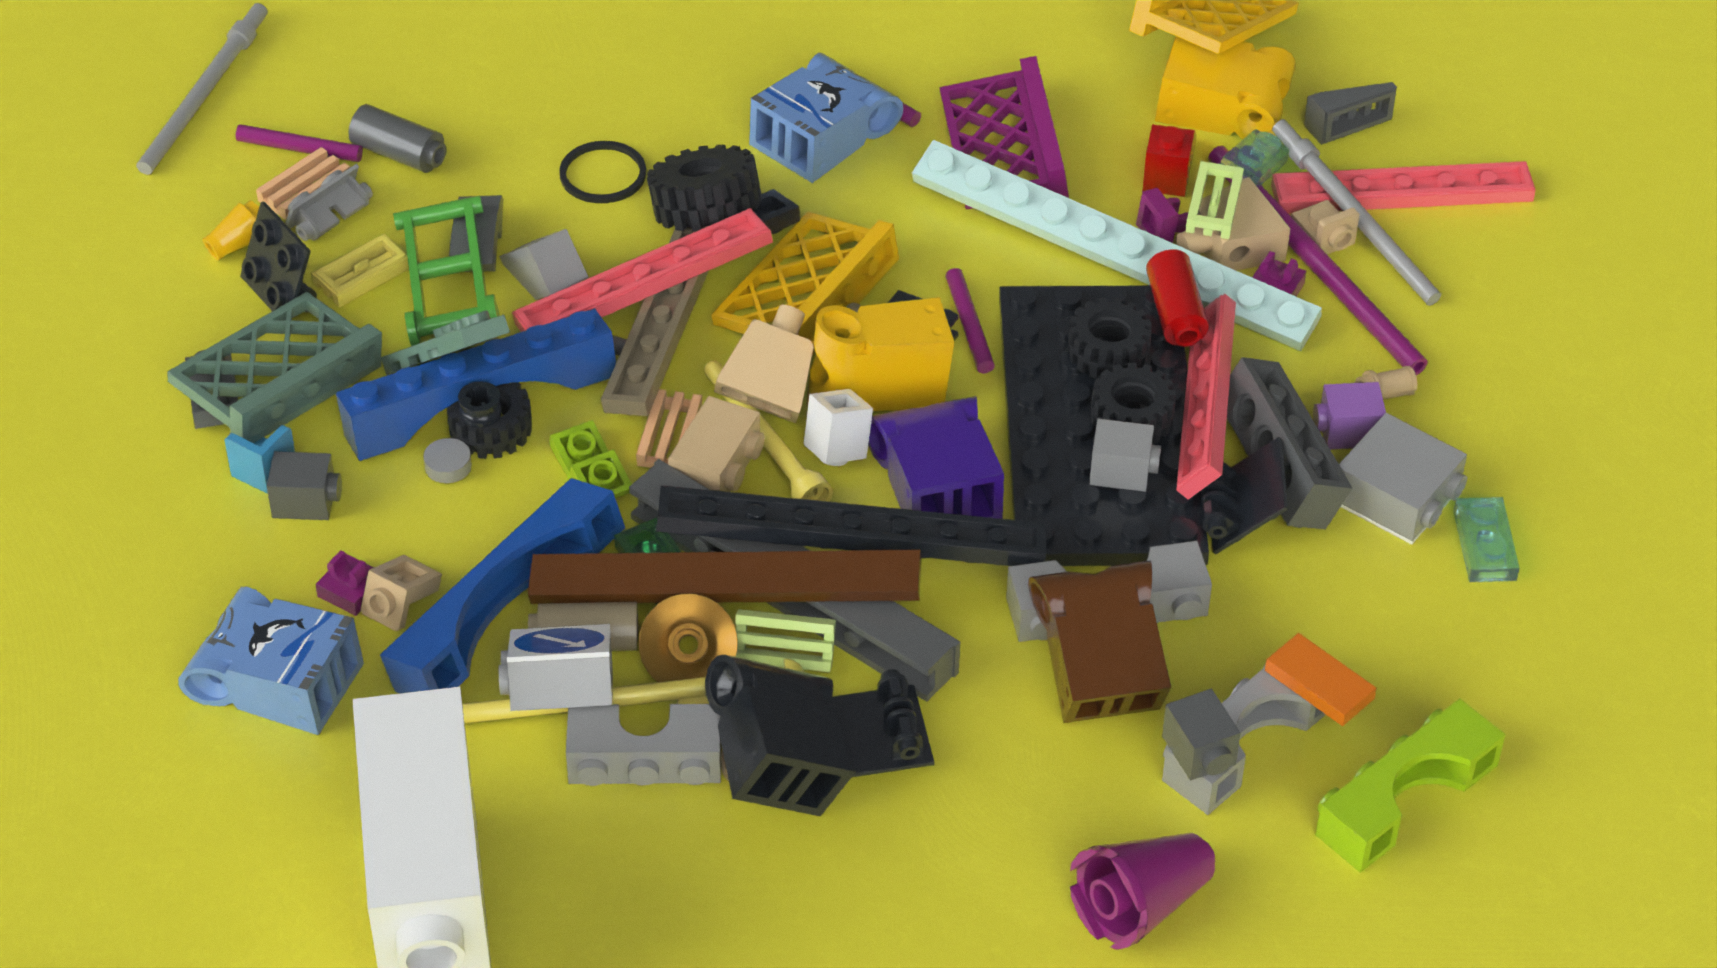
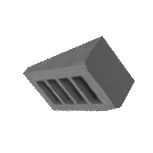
(1335, 112)

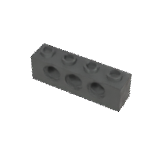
(1268, 407)

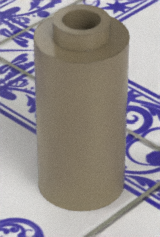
(620, 616)

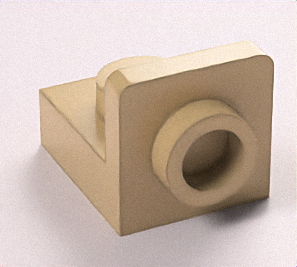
(1328, 226)
(394, 587)

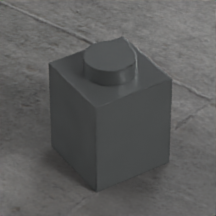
(302, 485)
(1201, 734)

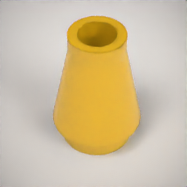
(233, 231)

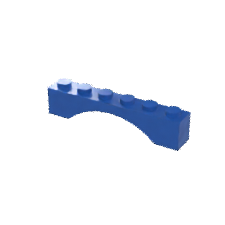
(391, 409)
(442, 641)

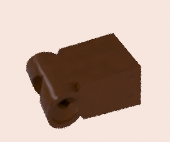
(1102, 640)

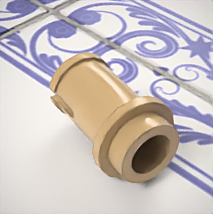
(1392, 382)

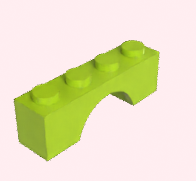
(1448, 750)

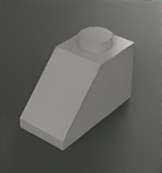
(546, 264)

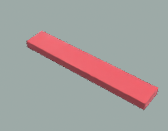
(1412, 186)
(652, 271)
(1207, 401)

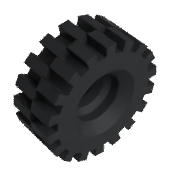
(703, 186)

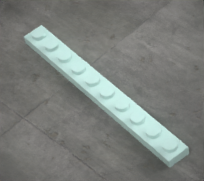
(1108, 240)

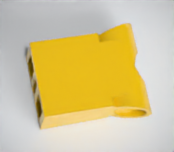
(1225, 90)
(884, 353)

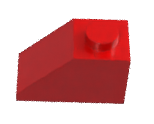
(1169, 159)

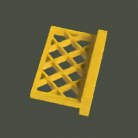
(1210, 23)
(849, 282)

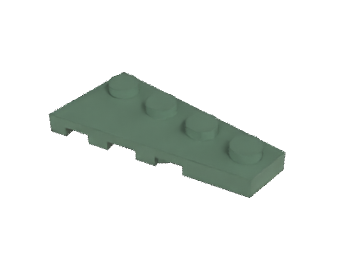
(448, 339)

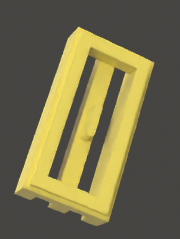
(365, 274)

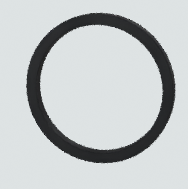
(604, 198)

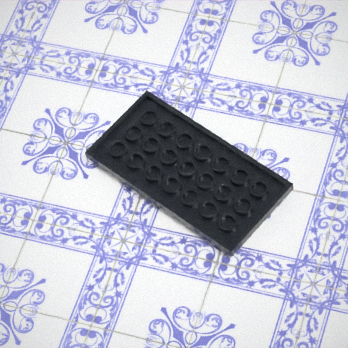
(1055, 436)

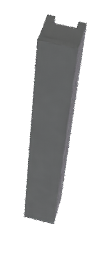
(871, 631)

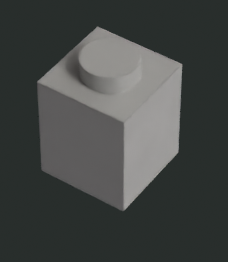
(1123, 455)

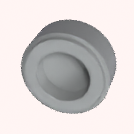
(447, 460)

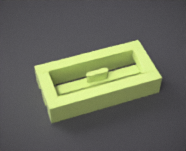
(1210, 221)
(787, 622)

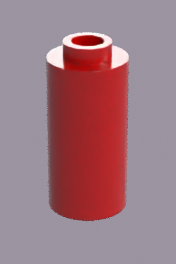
(1177, 297)

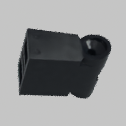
(778, 734)

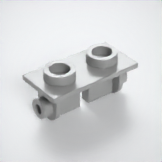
(338, 192)

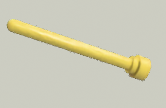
(804, 483)

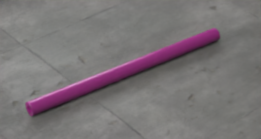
(1342, 286)

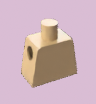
(1254, 231)
(770, 366)

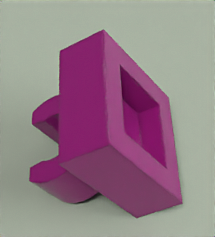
(1160, 215)
(1281, 275)
(344, 582)

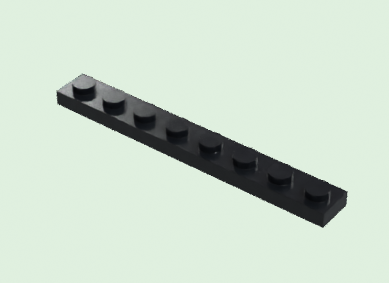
(849, 526)

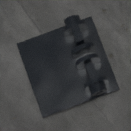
(275, 261)
(1245, 496)
(884, 727)

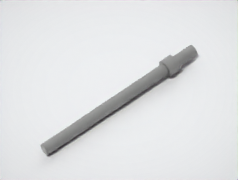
(238, 39)
(1306, 157)

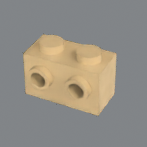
(719, 445)

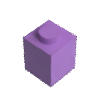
(1348, 412)

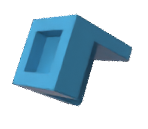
(253, 461)

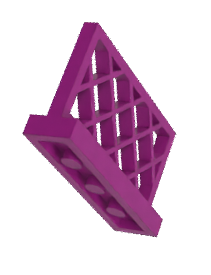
(1035, 119)

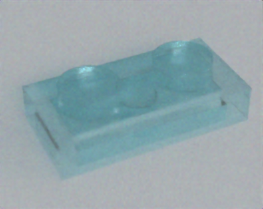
(1259, 155)
(1486, 539)

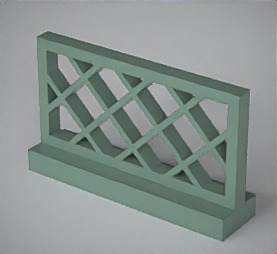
(298, 385)

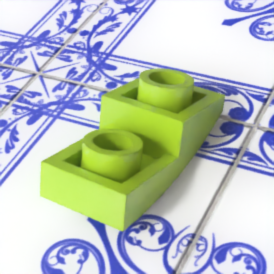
(587, 459)

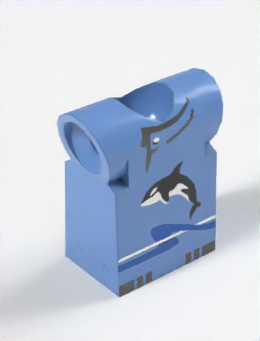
(820, 117)
(275, 661)

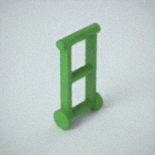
(416, 321)

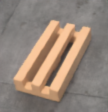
(298, 180)
(675, 406)

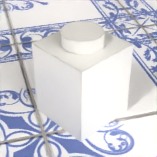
(838, 426)

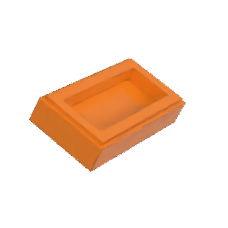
(1320, 679)

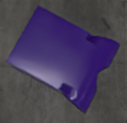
(939, 459)

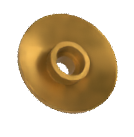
(683, 617)

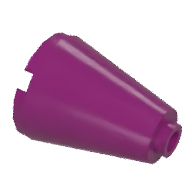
(1138, 883)

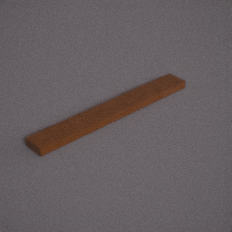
(727, 576)

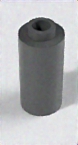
(397, 138)

